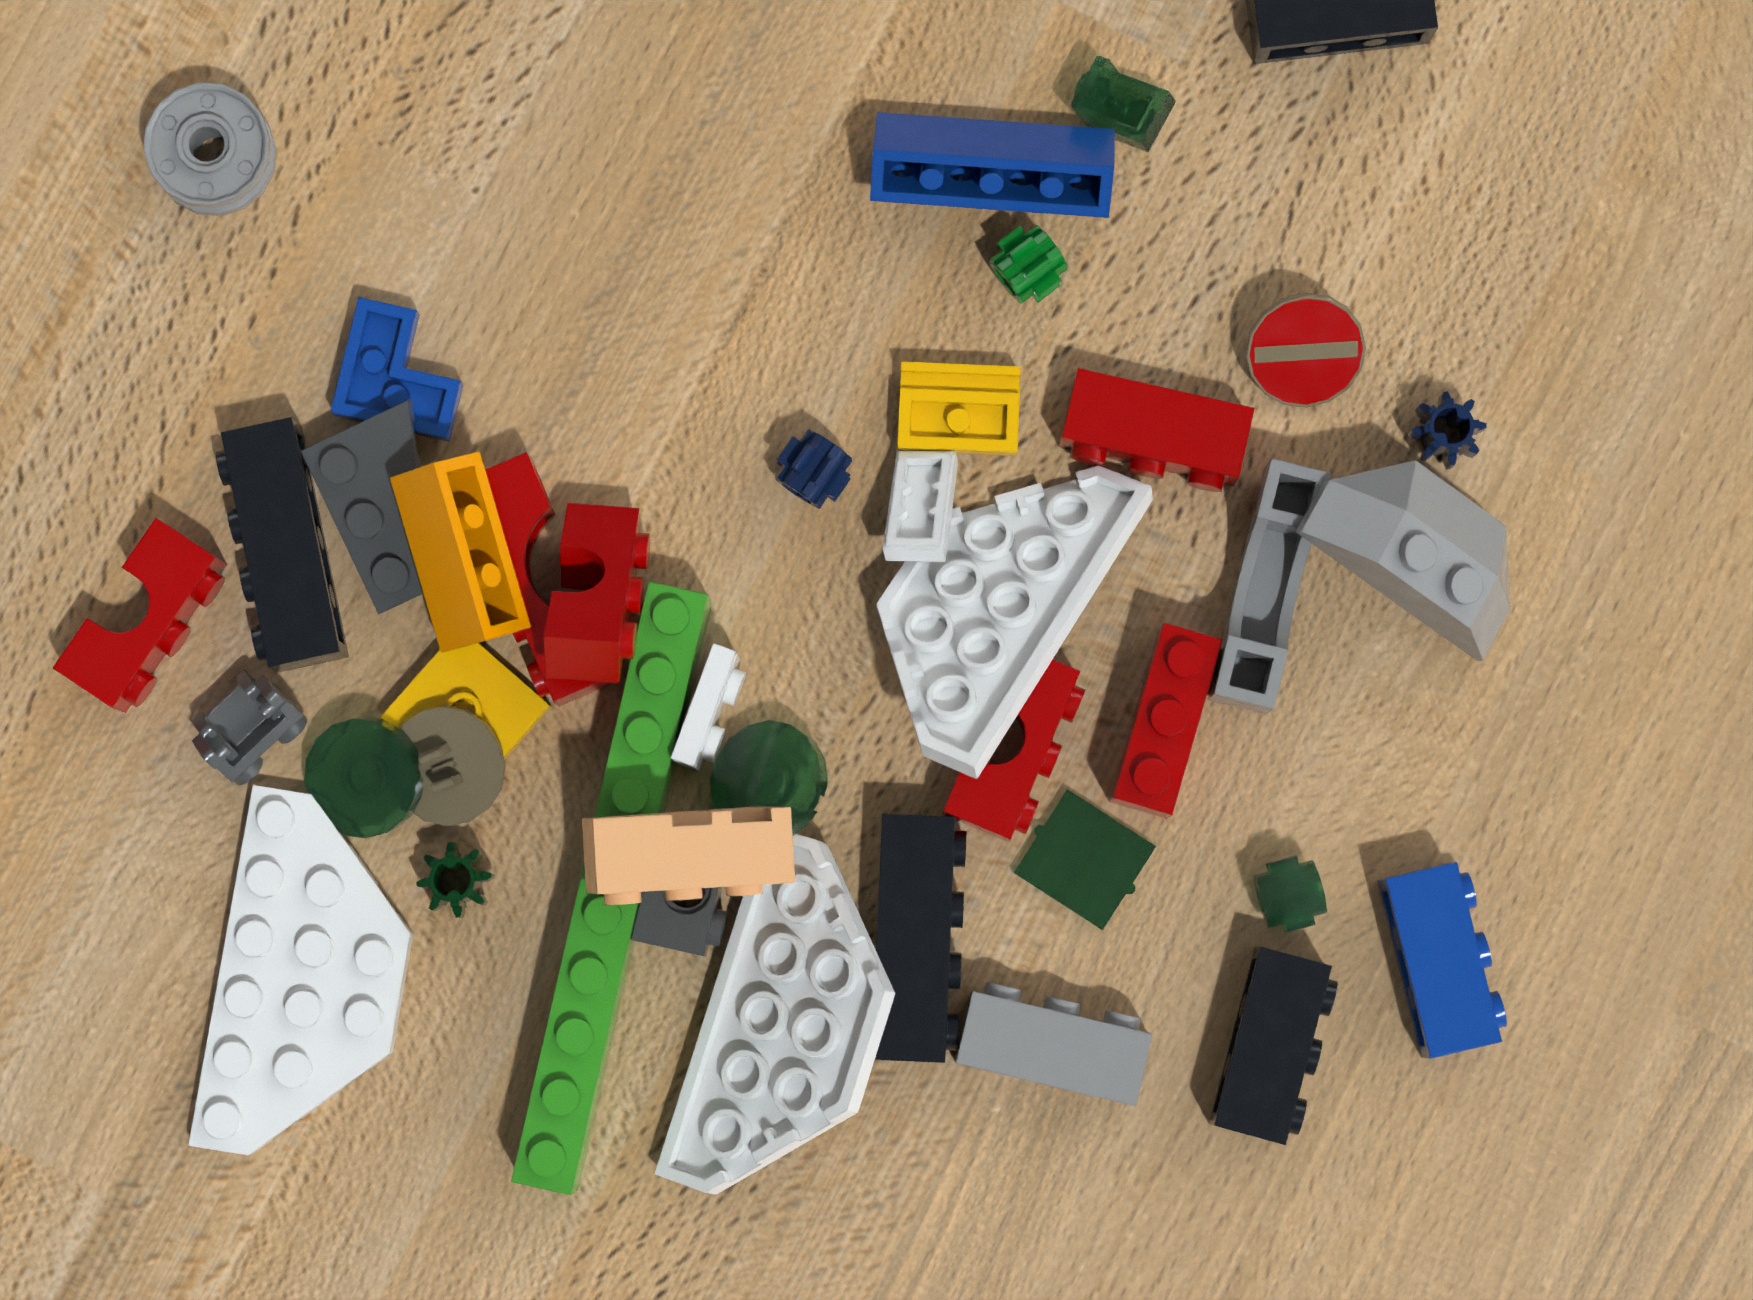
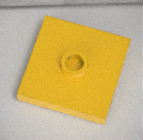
(474, 682)

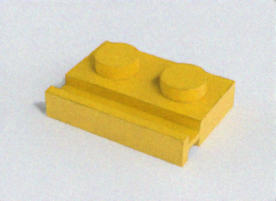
(959, 408)

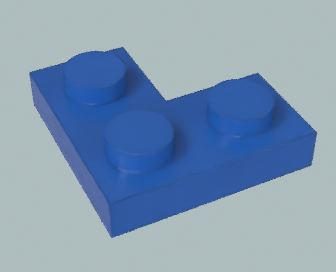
(377, 374)

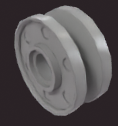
(188, 120)

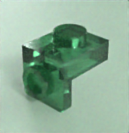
(1121, 103)

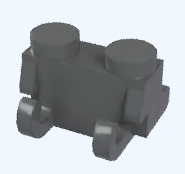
(245, 727)

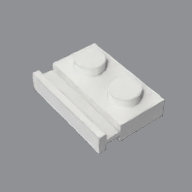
(717, 685)

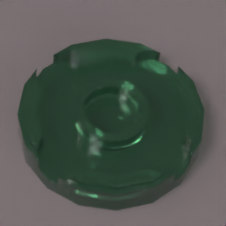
(770, 767)
(364, 776)

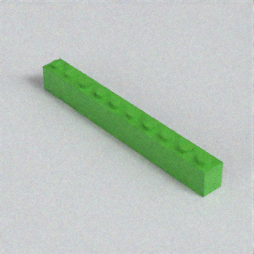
(599, 934)

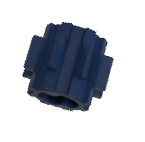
(1457, 417)
(813, 468)

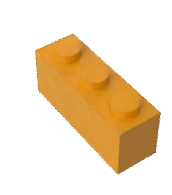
(460, 551)

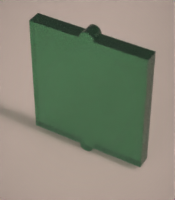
(1084, 859)

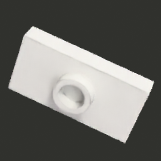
(920, 506)

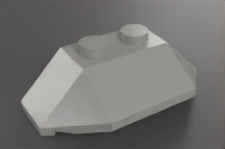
(1418, 548)

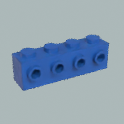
(992, 165)

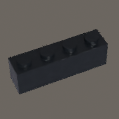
(283, 546)
(915, 934)

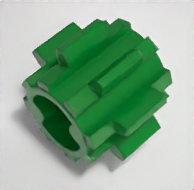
(1028, 264)

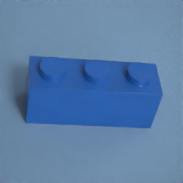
(1442, 960)

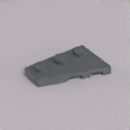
(356, 487)

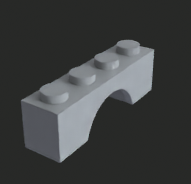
(1266, 590)

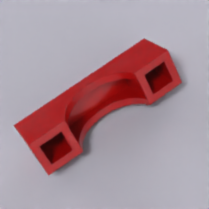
(523, 514)

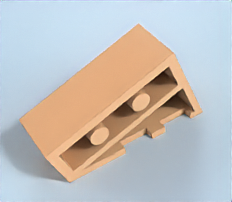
(688, 853)

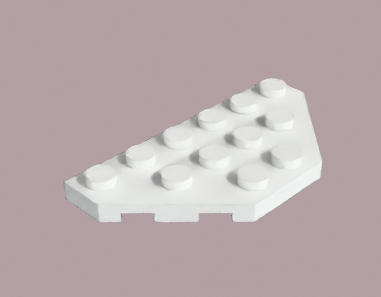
(994, 614)
(302, 979)
(783, 1030)

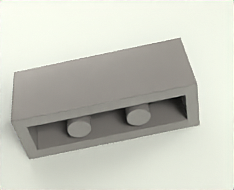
(1054, 1044)

